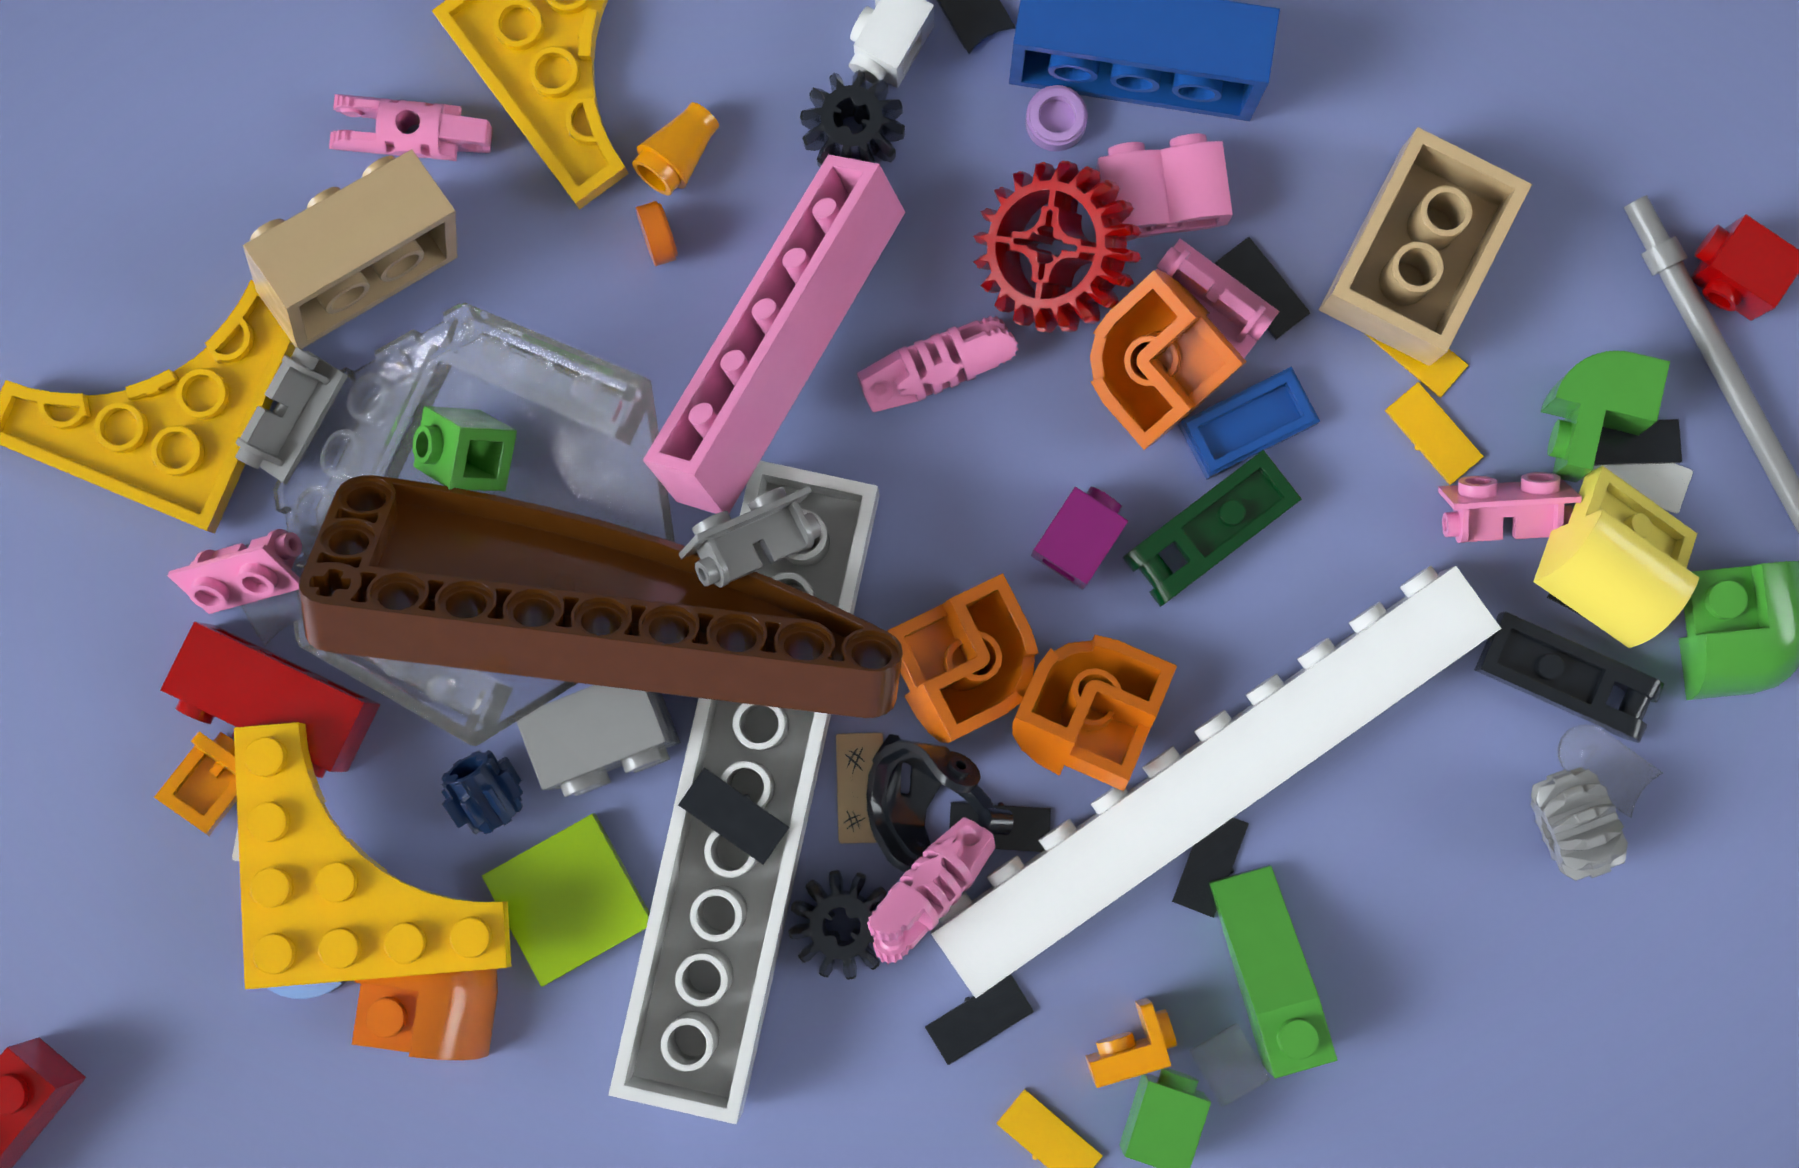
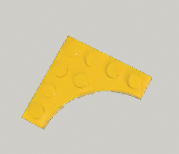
(542, 73)
(165, 436)
(319, 902)

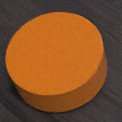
(657, 233)

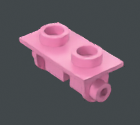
(1232, 306)
(1482, 504)
(240, 573)

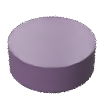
(1056, 118)

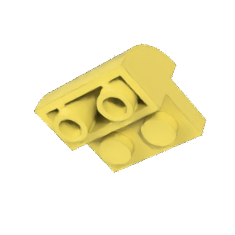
(1620, 560)

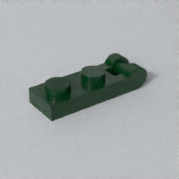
(1214, 526)

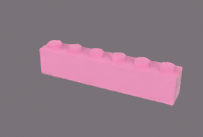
(775, 335)

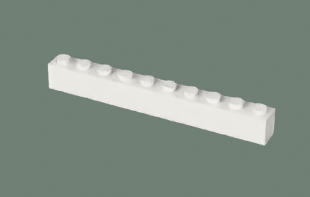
(1214, 778)

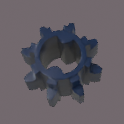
(482, 792)

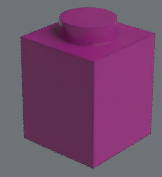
(1081, 535)

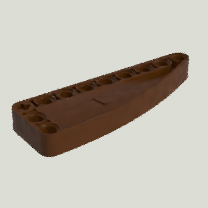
(574, 600)

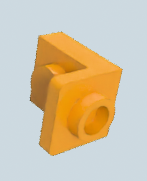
(1124, 1058)

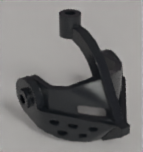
(900, 818)

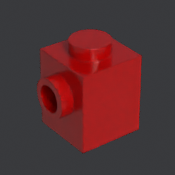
(1745, 267)

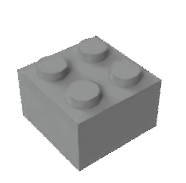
(594, 732)

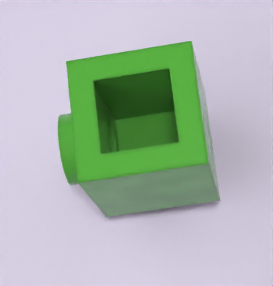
(464, 448)
(1165, 1120)

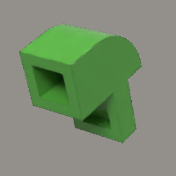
(1601, 391)

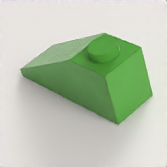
(1272, 973)

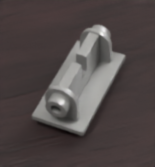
(304, 393)
(728, 543)

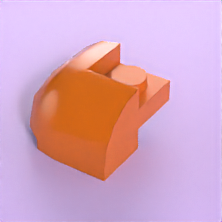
(1158, 358)
(967, 659)
(1092, 708)
(429, 1014)

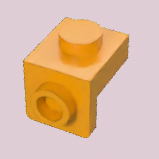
(203, 783)

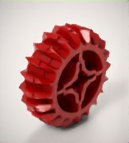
(1060, 222)

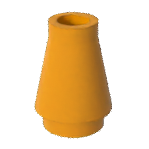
(674, 150)

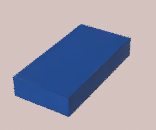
(1249, 422)

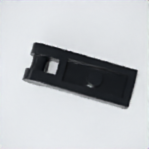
(1568, 676)

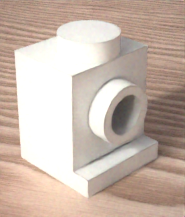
(890, 38)

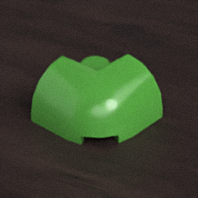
(1741, 630)

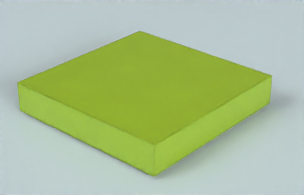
(568, 899)

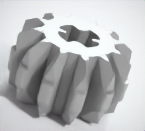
(1579, 823)

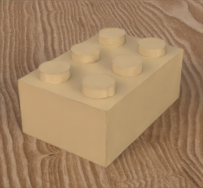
(1425, 247)
(352, 248)

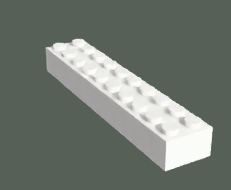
(713, 906)

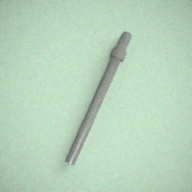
(1665, 257)

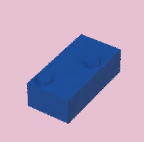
(1149, 52)

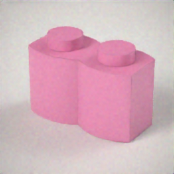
(1171, 187)

